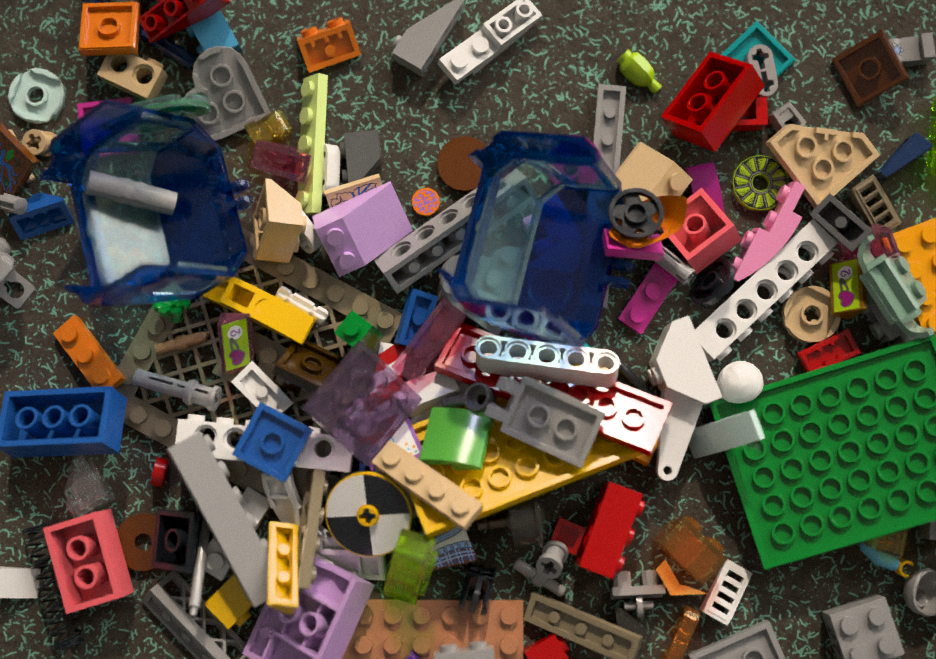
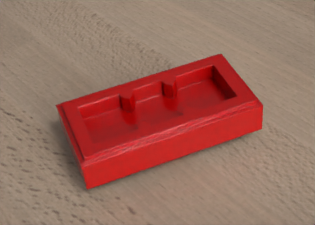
(829, 351)

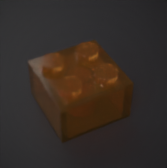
(690, 549)

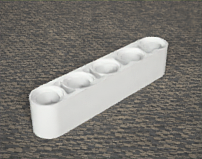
(560, 356)

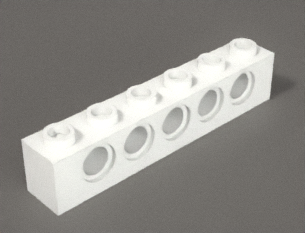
(811, 238)
(224, 428)

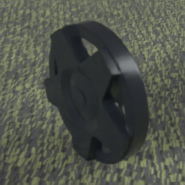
(635, 214)
(712, 283)

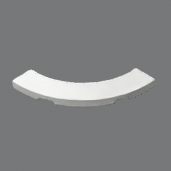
(288, 505)

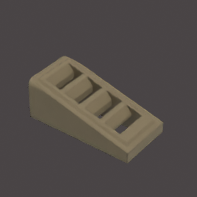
(866, 212)

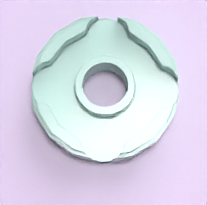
(48, 107)

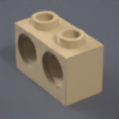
(131, 77)

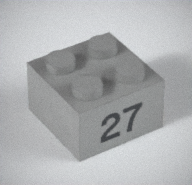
(863, 629)

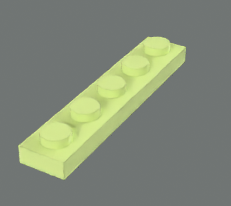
(312, 141)

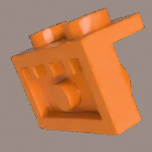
(328, 44)

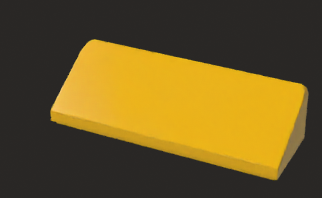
(282, 567)

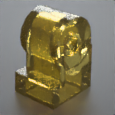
(270, 128)

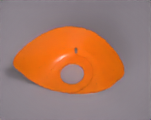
(674, 217)

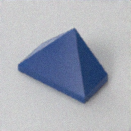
(43, 214)

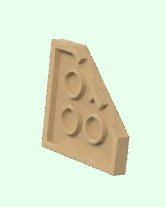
(821, 158)

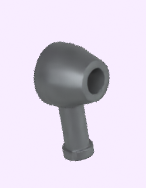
(472, 399)

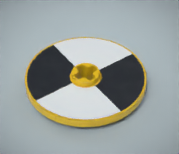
(379, 495)

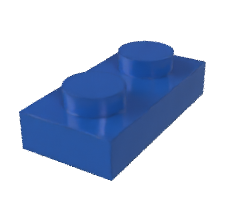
(415, 312)

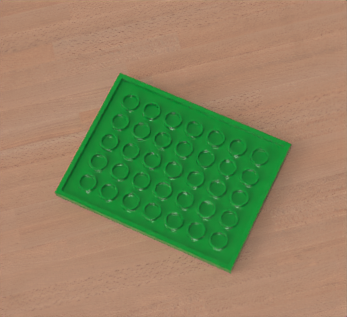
(840, 453)

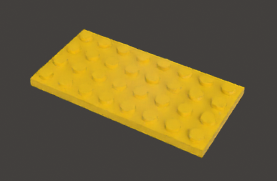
(514, 472)

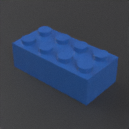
(62, 422)

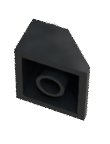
(176, 540)

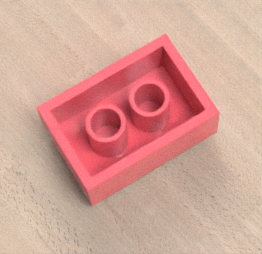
(88, 560)

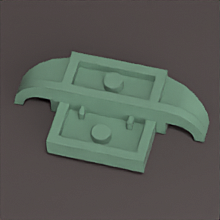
(893, 289)

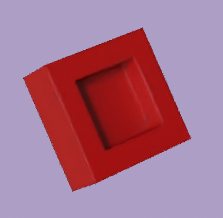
(569, 534)

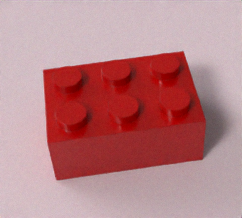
(713, 101)
(609, 529)

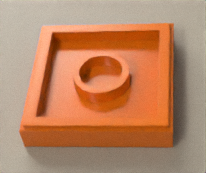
(109, 28)

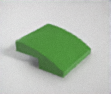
(456, 438)

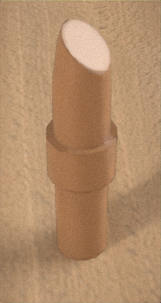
(181, 342)

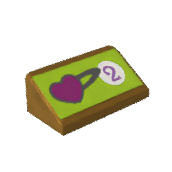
(846, 289)

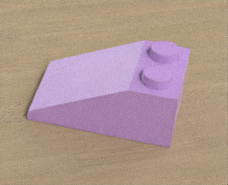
(362, 228)

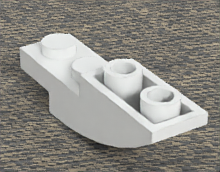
(490, 40)

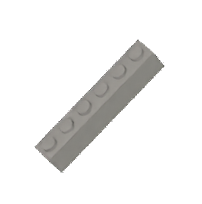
(223, 513)

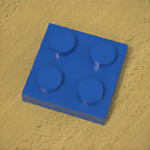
(272, 442)

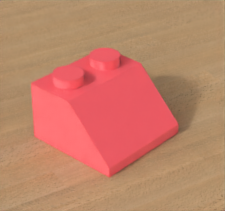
(705, 232)

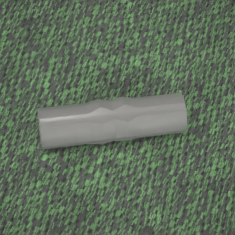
(131, 192)

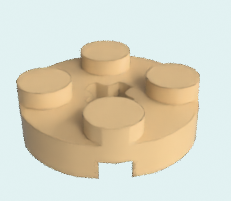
(795, 320)

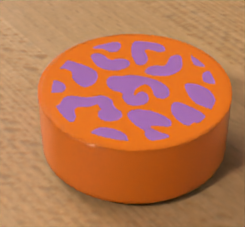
(425, 202)

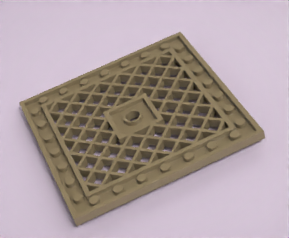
(156, 329)

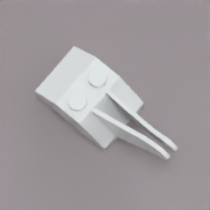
(687, 382)

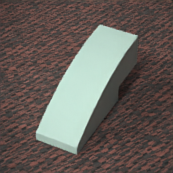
(725, 434)

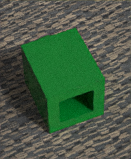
(357, 329)

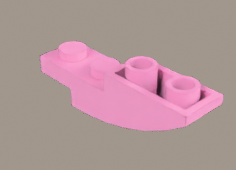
(762, 245)

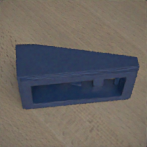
(909, 150)

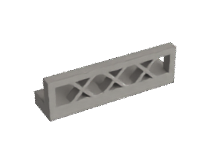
(185, 627)

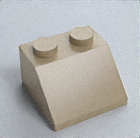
(652, 172)
(277, 224)

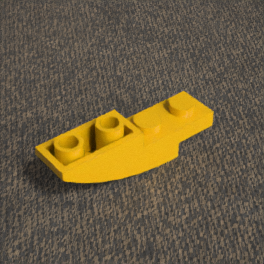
(263, 309)

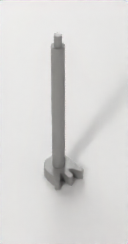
(199, 569)

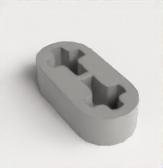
(768, 68)

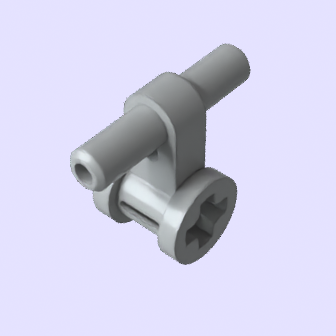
(547, 567)

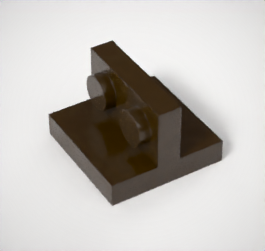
(305, 368)

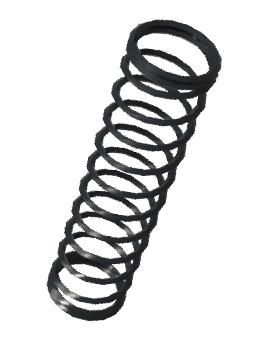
(64, 644)

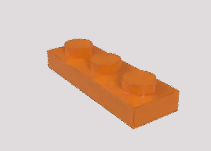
(88, 354)

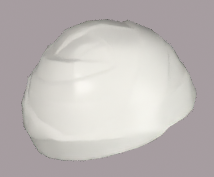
(740, 382)

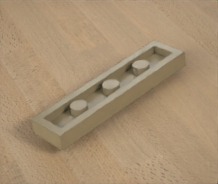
(311, 516)
(582, 627)

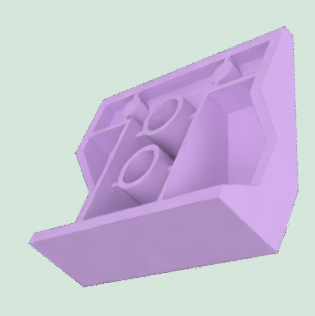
(320, 623)

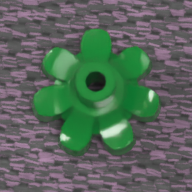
(172, 308)

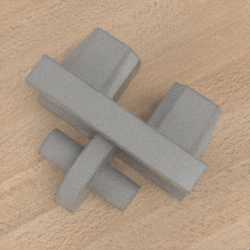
(650, 589)

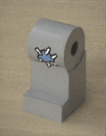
(915, 50)

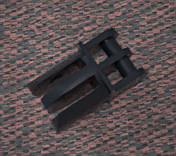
(479, 582)

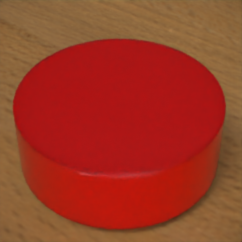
(159, 472)

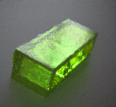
(410, 567)

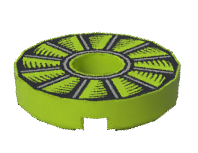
(743, 186)

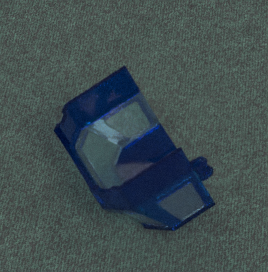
(536, 237)
(139, 252)

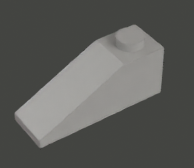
(423, 39)

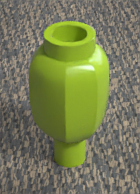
(638, 71)

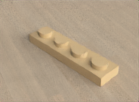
(428, 485)

